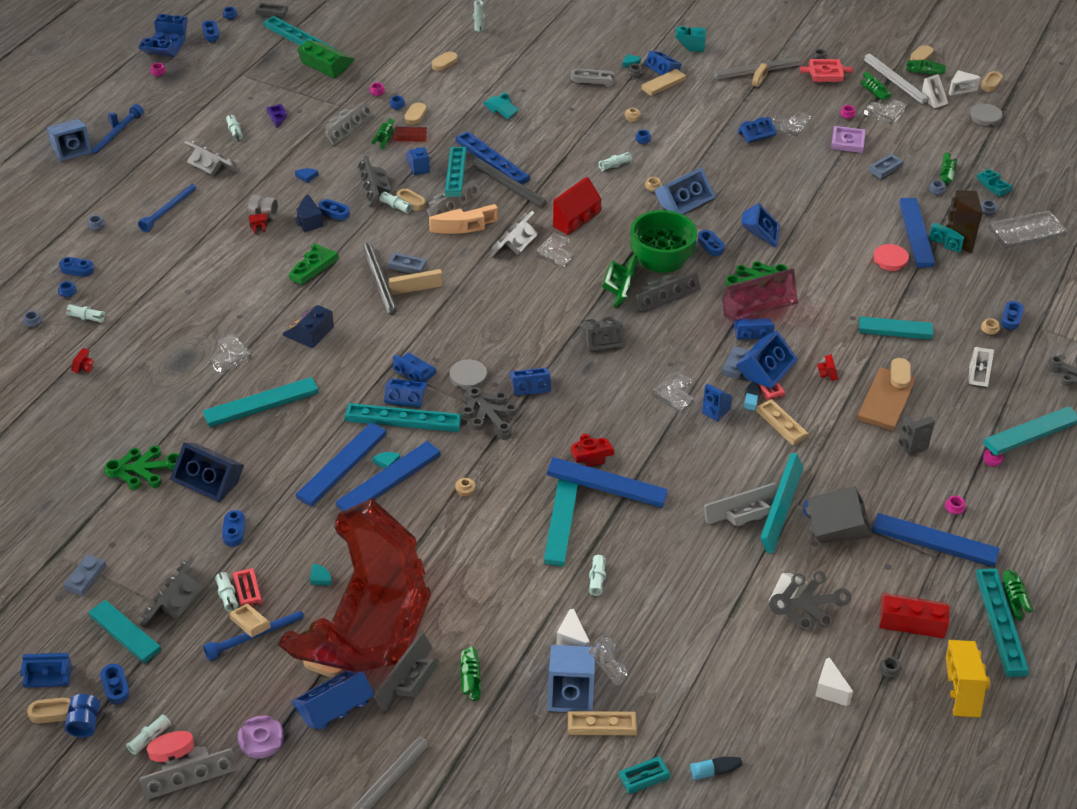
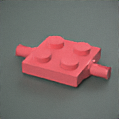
(826, 70)

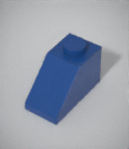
(418, 160)

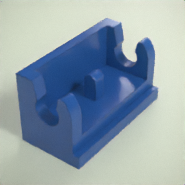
(46, 670)

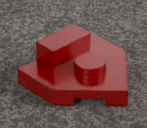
(591, 450)

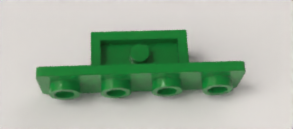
(618, 279)

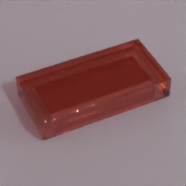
(410, 134)

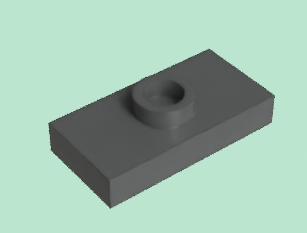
(271, 10)

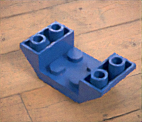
(168, 37)

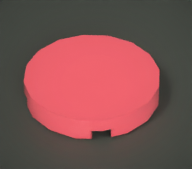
(891, 257)
(169, 745)

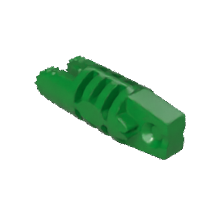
(925, 67)
(875, 86)
(384, 133)
(948, 168)
(1017, 594)
(470, 673)

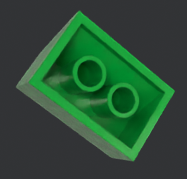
(324, 58)

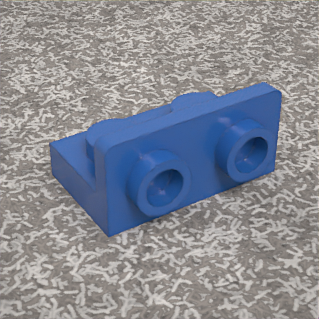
(661, 62)
(757, 130)
(753, 328)
(413, 368)
(530, 381)
(404, 392)

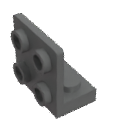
(603, 333)

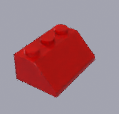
(576, 206)
(914, 615)

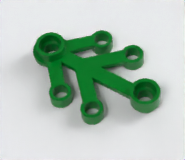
(755, 272)
(118, 468)

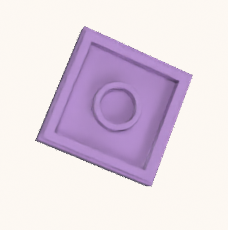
(848, 139)

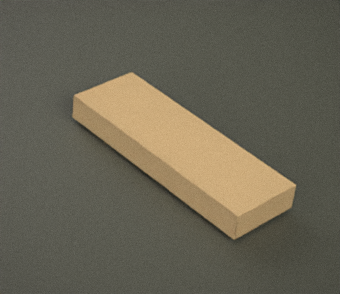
(663, 82)
(415, 282)
(782, 422)
(601, 723)

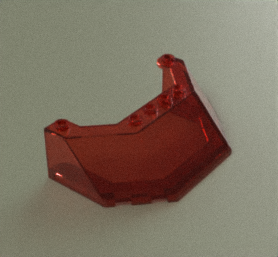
(380, 602)

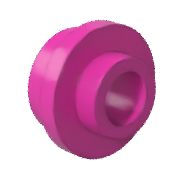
(157, 69)
(377, 89)
(848, 111)
(992, 460)
(955, 505)

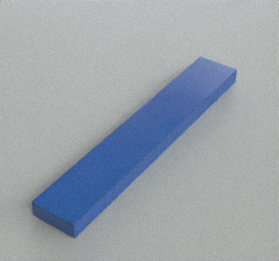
(491, 157)
(916, 232)
(341, 464)
(390, 476)
(607, 482)
(936, 539)

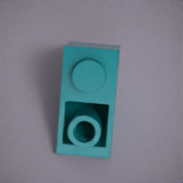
(691, 38)

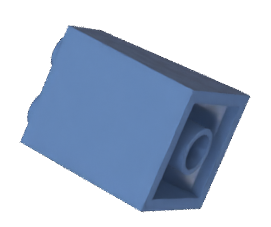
(69, 139)
(570, 679)

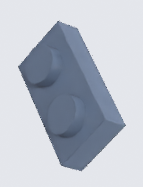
(886, 166)
(406, 263)
(730, 368)
(84, 575)

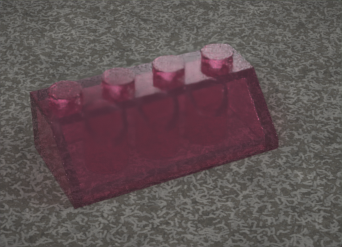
(760, 295)

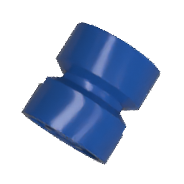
(82, 715)

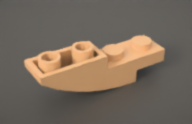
(463, 222)

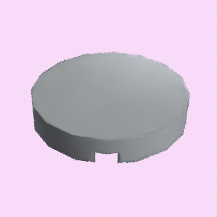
(986, 114)
(468, 374)

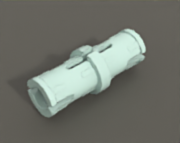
(478, 15)
(234, 127)
(615, 161)
(396, 202)
(85, 313)
(597, 575)
(226, 591)
(148, 734)

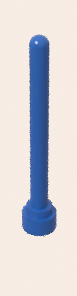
(136, 111)
(147, 223)
(212, 649)

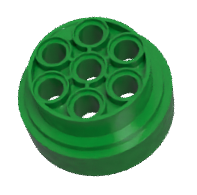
(663, 240)

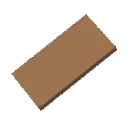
(884, 401)

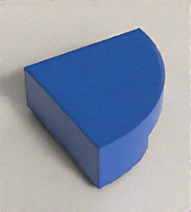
(113, 120)
(306, 174)

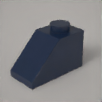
(308, 215)

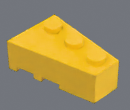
(968, 677)

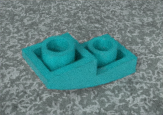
(497, 104)
(993, 182)
(951, 239)

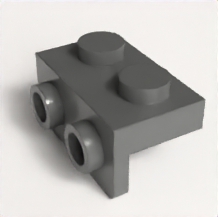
(915, 435)

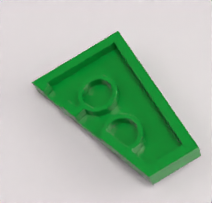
(313, 263)

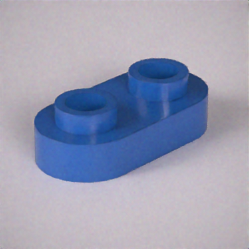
(210, 30)
(334, 209)
(710, 242)
(76, 266)
(1012, 315)
(233, 528)
(115, 685)

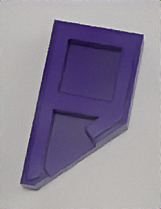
(277, 114)

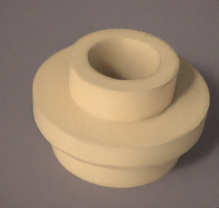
(632, 114)
(653, 183)
(990, 326)
(465, 487)

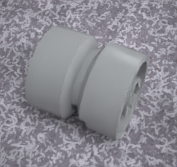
(259, 205)

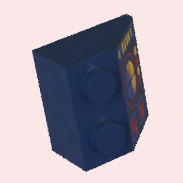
(311, 326)

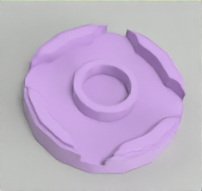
(261, 737)

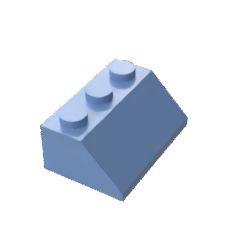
(685, 192)

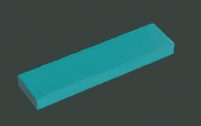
(895, 327)
(124, 631)

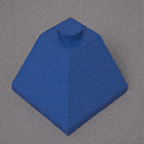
(761, 224)

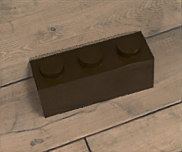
(965, 217)

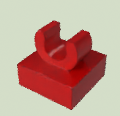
(258, 220)
(82, 361)
(828, 368)

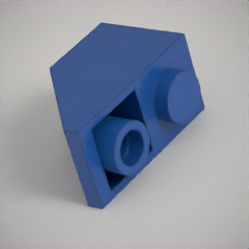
(716, 402)

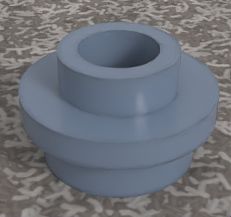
(937, 187)
(988, 207)
(96, 222)
(32, 319)

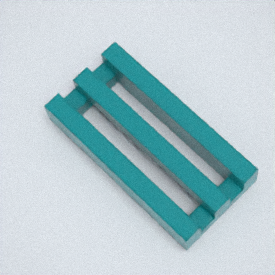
(645, 778)

